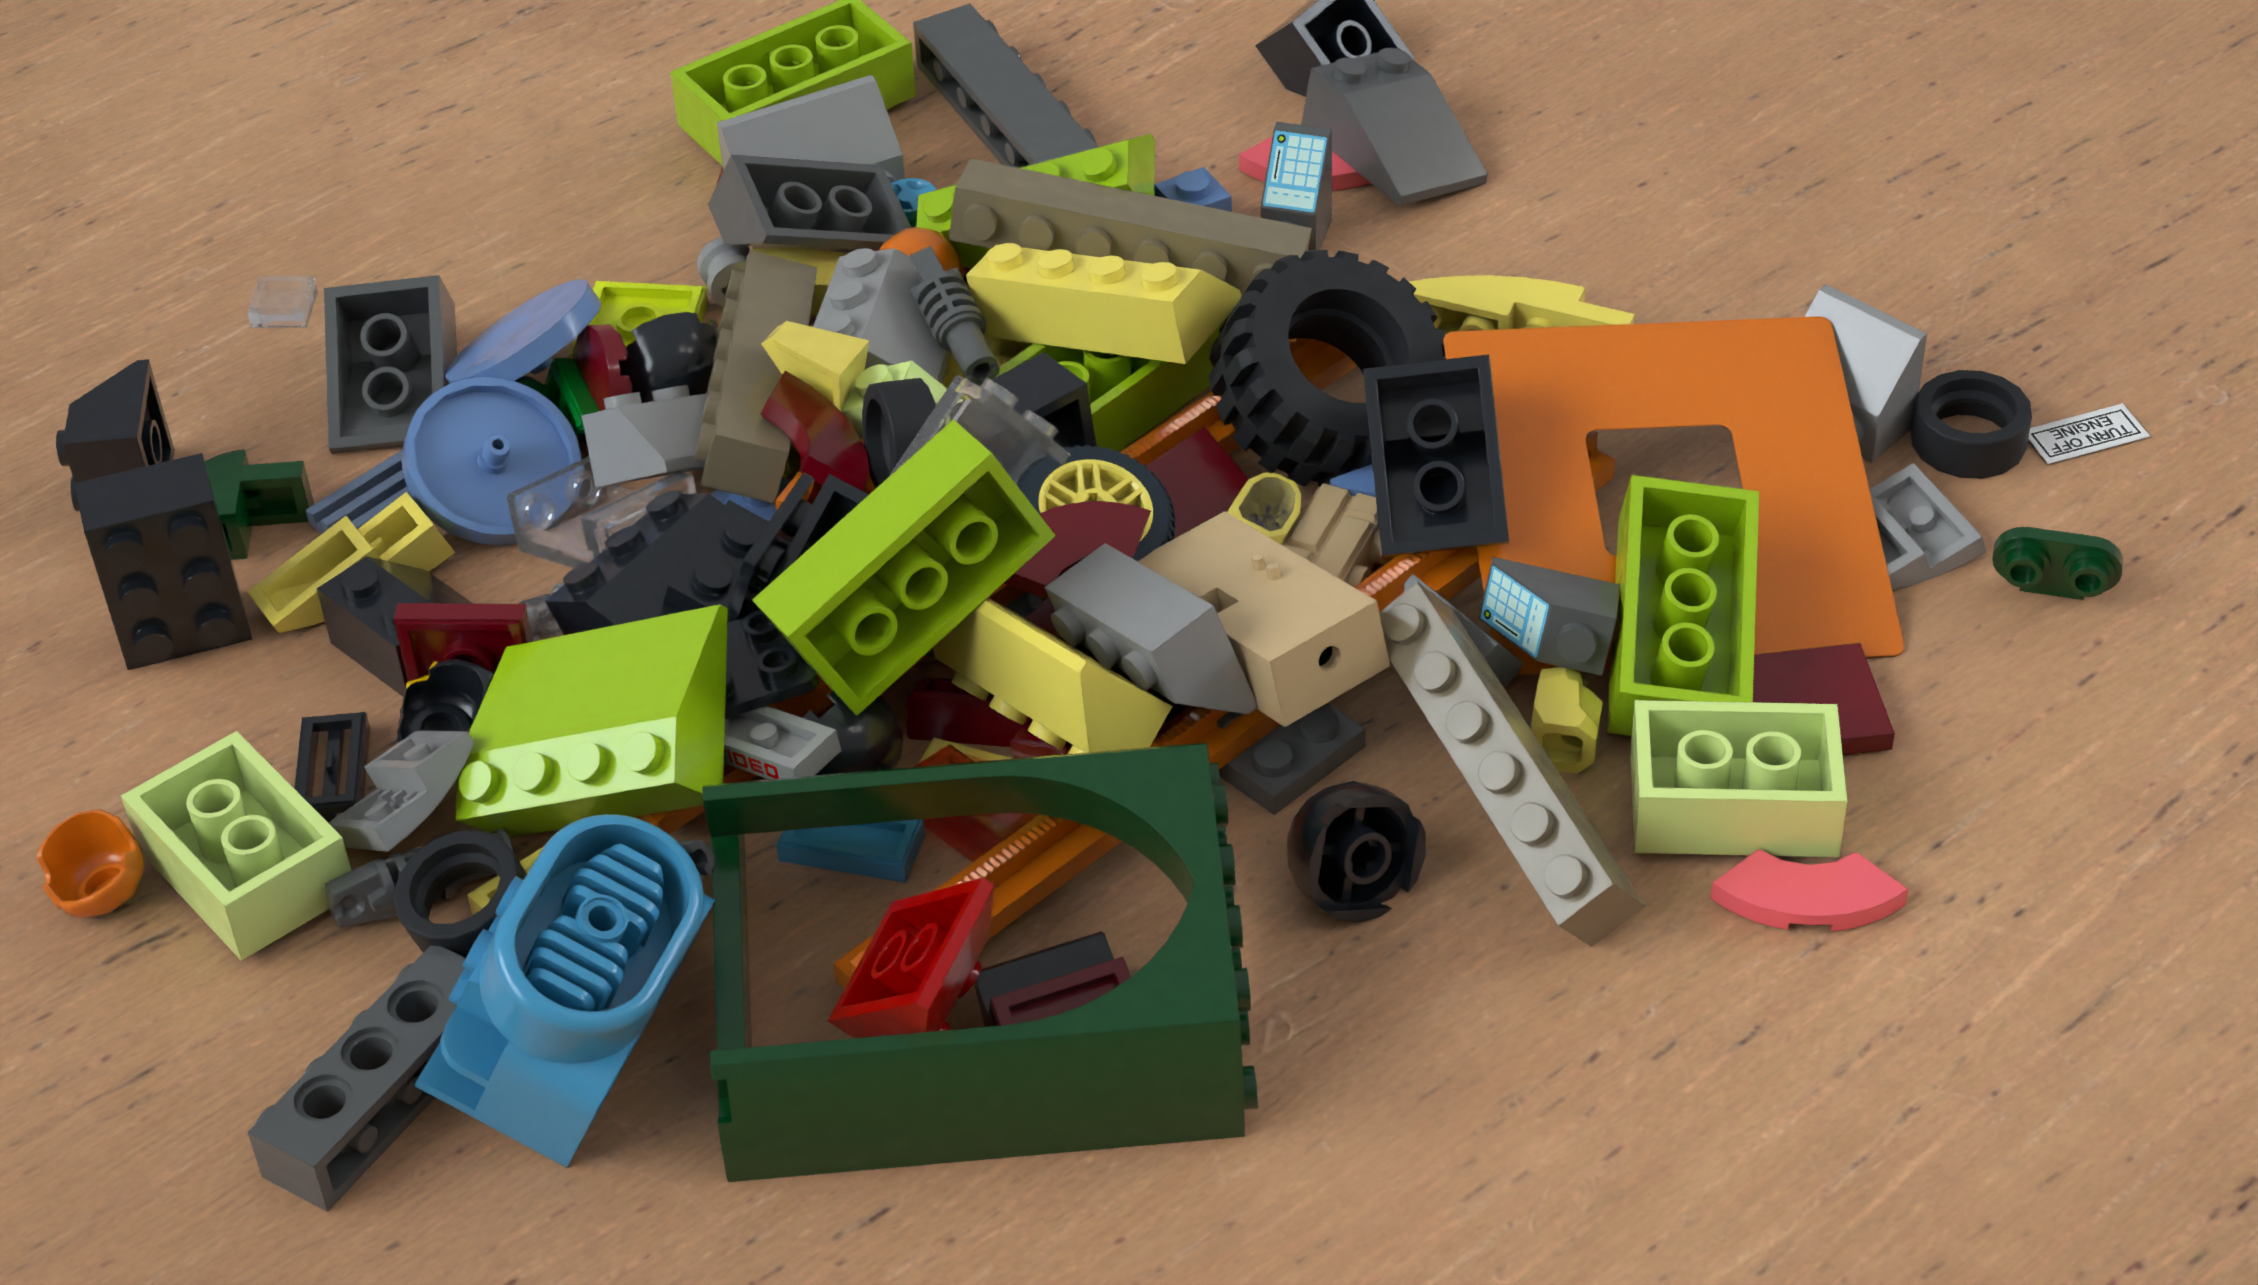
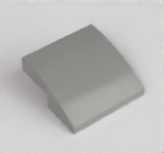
(1921, 529)
(409, 787)

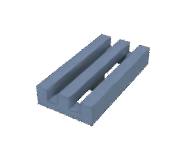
(361, 497)

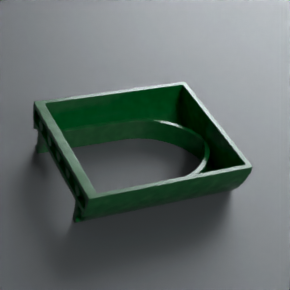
(1120, 1072)

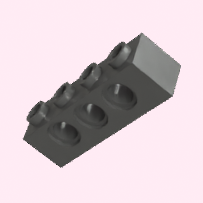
(361, 1089)

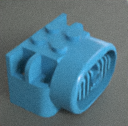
(567, 981)

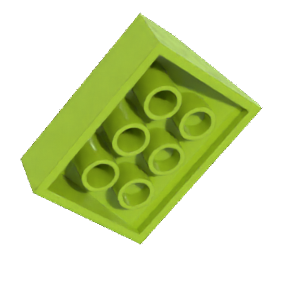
(599, 725)

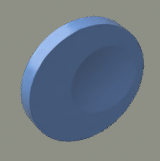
(528, 334)
(476, 447)

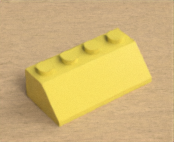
(1099, 302)
(1049, 682)

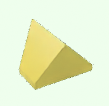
(819, 358)

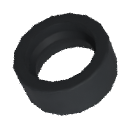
(891, 420)
(1964, 452)
(438, 867)

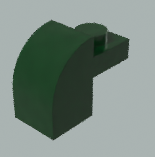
(256, 496)

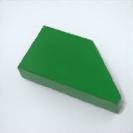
(570, 393)

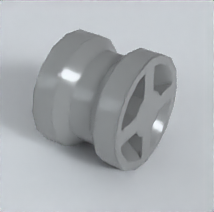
(716, 264)

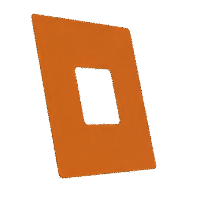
(1792, 438)

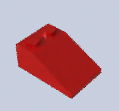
(918, 963)

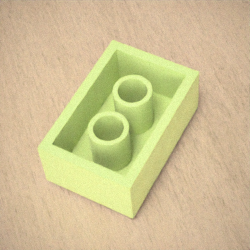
(1737, 778)
(237, 843)

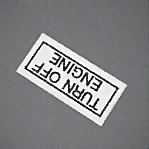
(2086, 433)

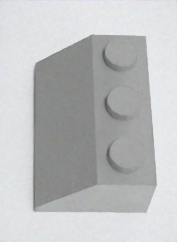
(829, 125)
(874, 302)
(1149, 631)

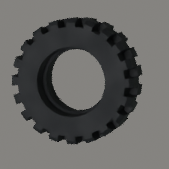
(1264, 390)

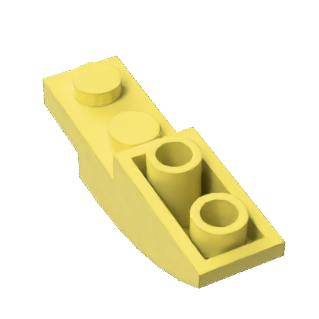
(1510, 303)

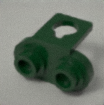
(2057, 562)

